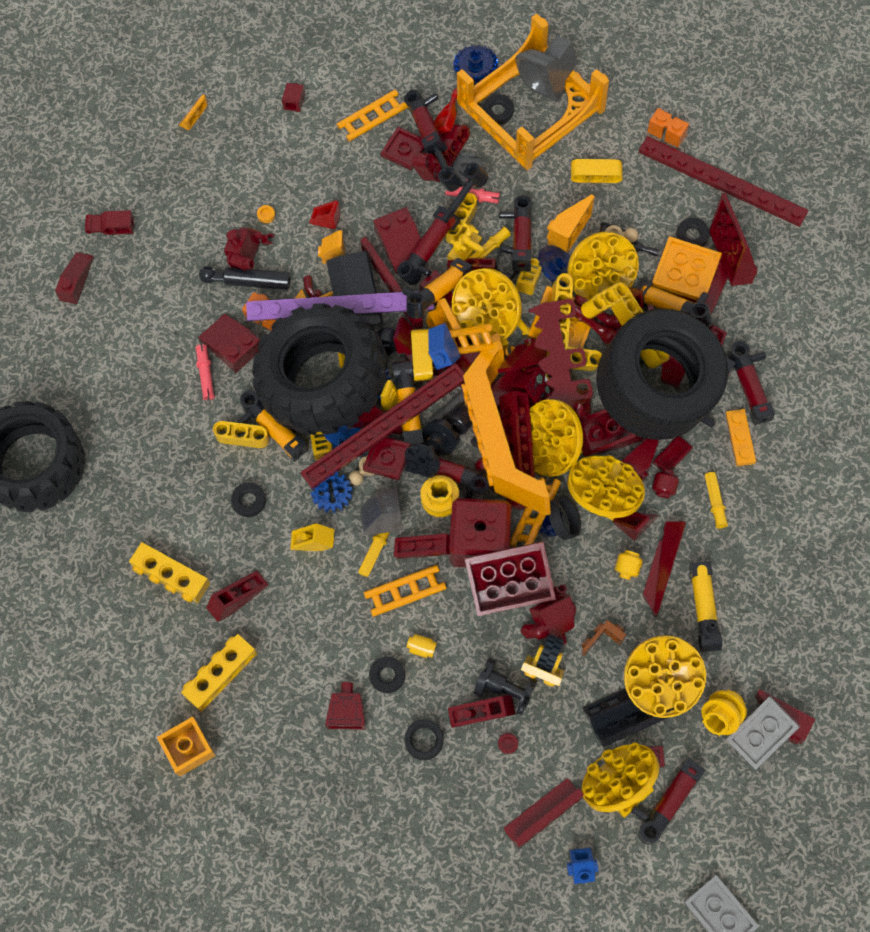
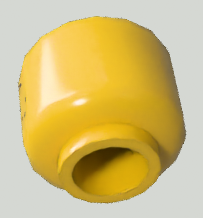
(628, 564)

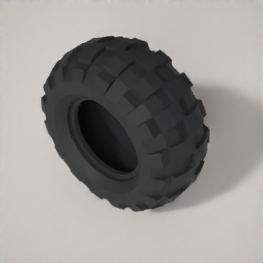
(302, 337)

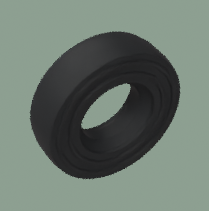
(499, 99)
(697, 224)
(248, 511)
(387, 687)

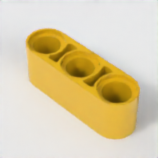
(596, 171)
(466, 212)
(421, 359)
(234, 429)

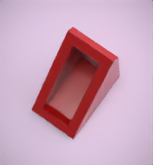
(326, 215)

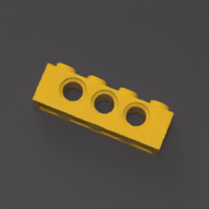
(145, 555)
(231, 669)

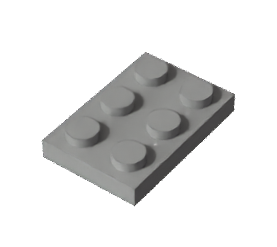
(763, 732)
(719, 909)

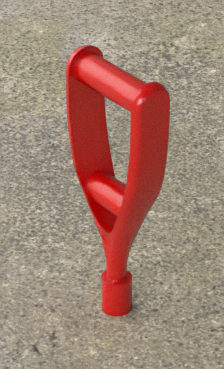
(447, 115)

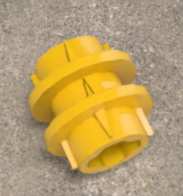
(437, 486)
(724, 712)

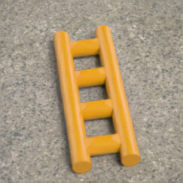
(368, 125)
(472, 332)
(534, 522)
(393, 588)

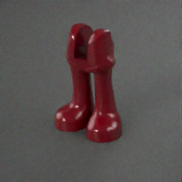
(611, 321)

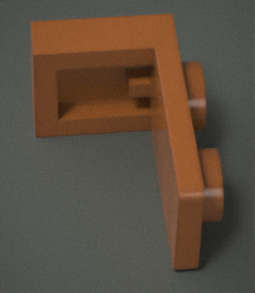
(615, 632)

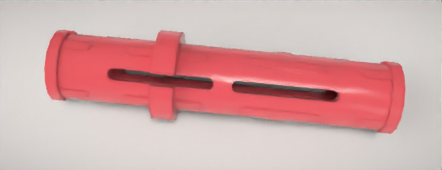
(481, 195)
(204, 370)

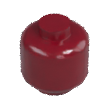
(665, 484)

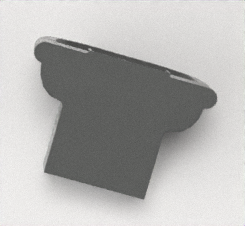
(548, 70)

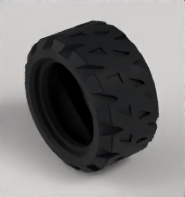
(61, 475)

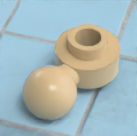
(630, 233)
(356, 477)

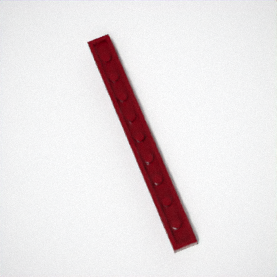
(723, 181)
(383, 426)

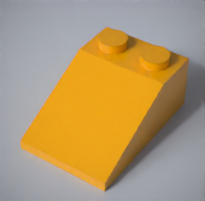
(569, 224)

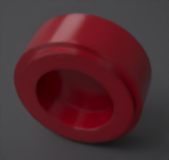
(508, 743)

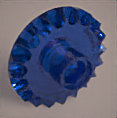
(478, 70)
(553, 262)

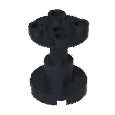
(438, 439)
(498, 683)

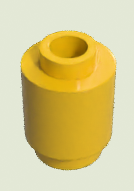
(421, 646)

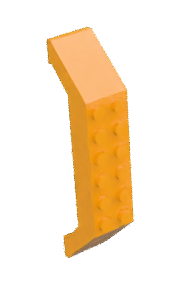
(491, 436)

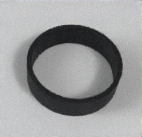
(572, 514)

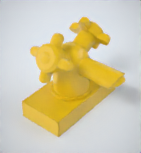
(466, 244)

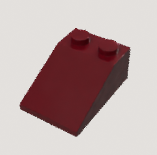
(397, 235)
(231, 342)
(604, 434)

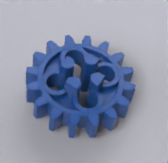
(340, 498)

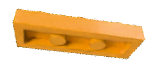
(740, 437)

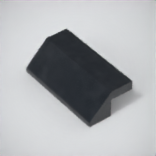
(353, 276)
(617, 717)

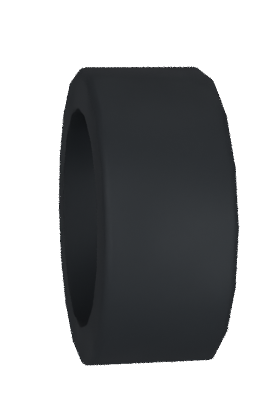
(416, 726)

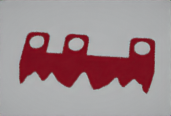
(558, 361)

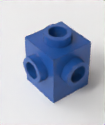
(582, 866)

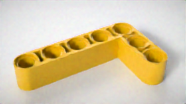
(564, 293)
(624, 307)

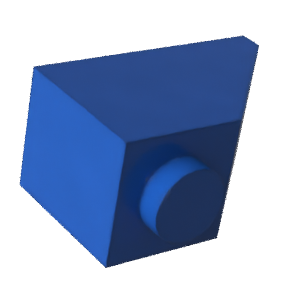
(442, 346)

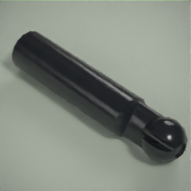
(247, 278)

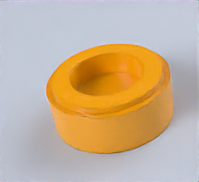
(265, 214)

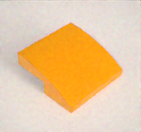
(441, 315)

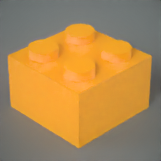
(186, 746)

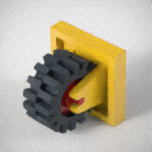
(546, 662)

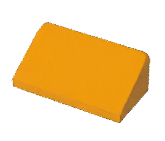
(194, 113)

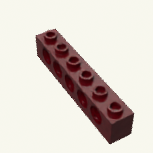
(517, 429)

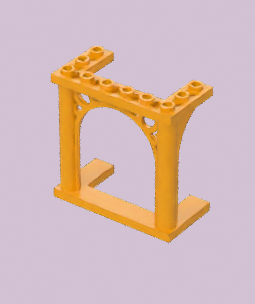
(525, 148)

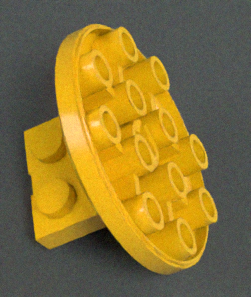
(601, 263)
(487, 298)
(555, 437)
(606, 486)
(664, 675)
(622, 780)

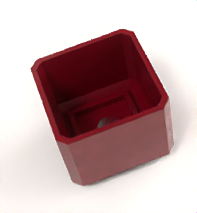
(466, 540)

